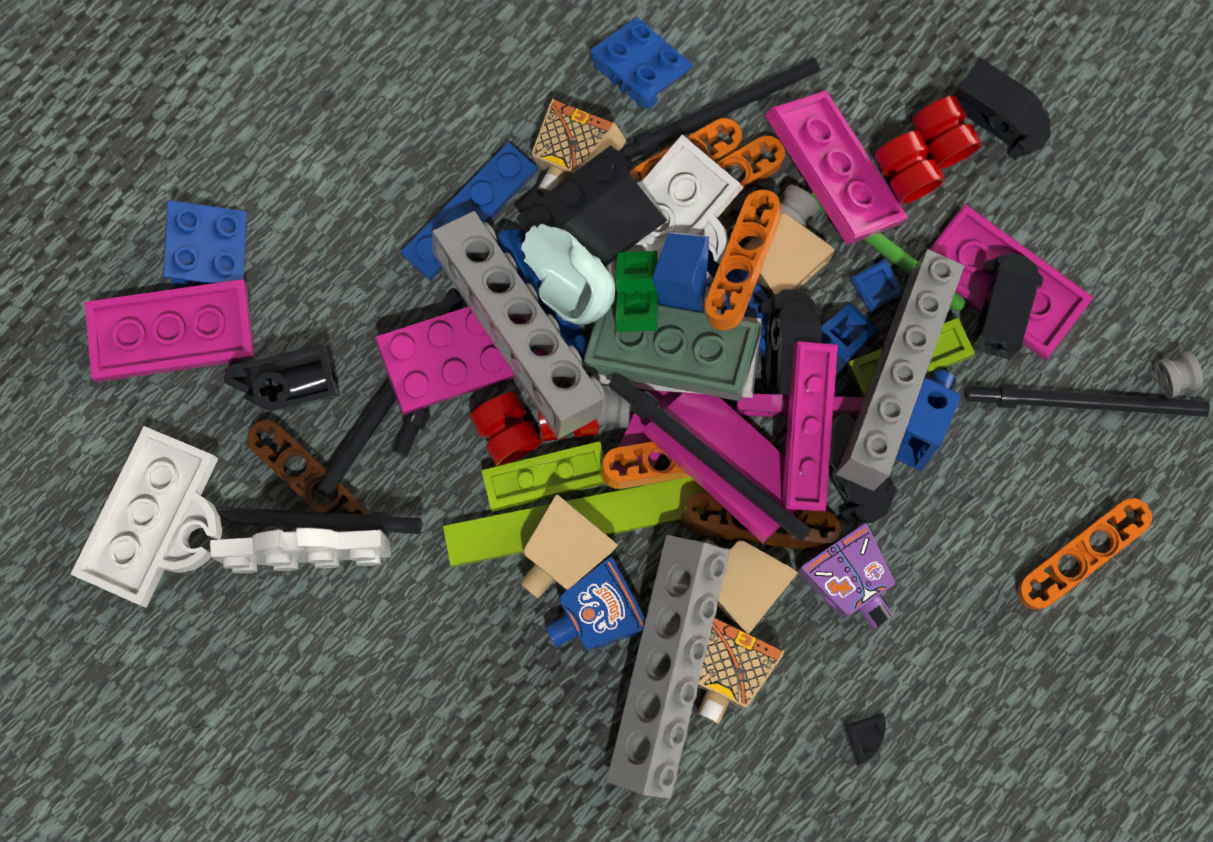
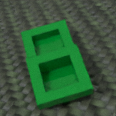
(636, 294)

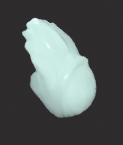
(570, 277)

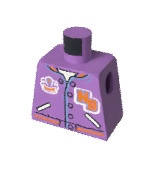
(852, 577)

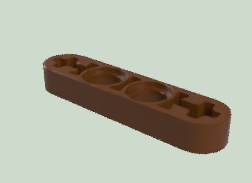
(310, 479)
(730, 531)

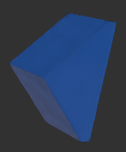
(682, 271)
(850, 332)

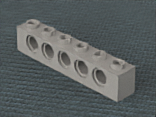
(900, 371)
(561, 407)
(668, 667)

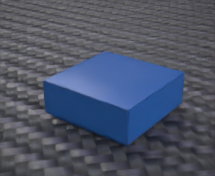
(877, 286)

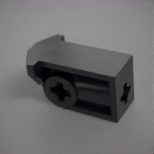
(1004, 109)
(1006, 305)
(789, 320)
(303, 373)
(861, 502)

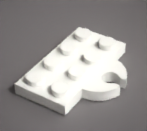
(691, 196)
(151, 519)
(288, 549)

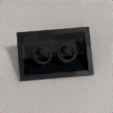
(599, 206)

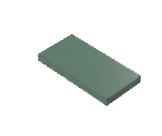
(680, 355)

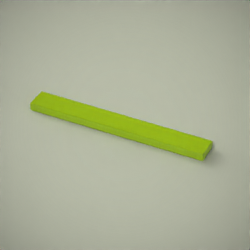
(609, 512)

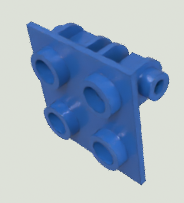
(640, 61)
(203, 244)

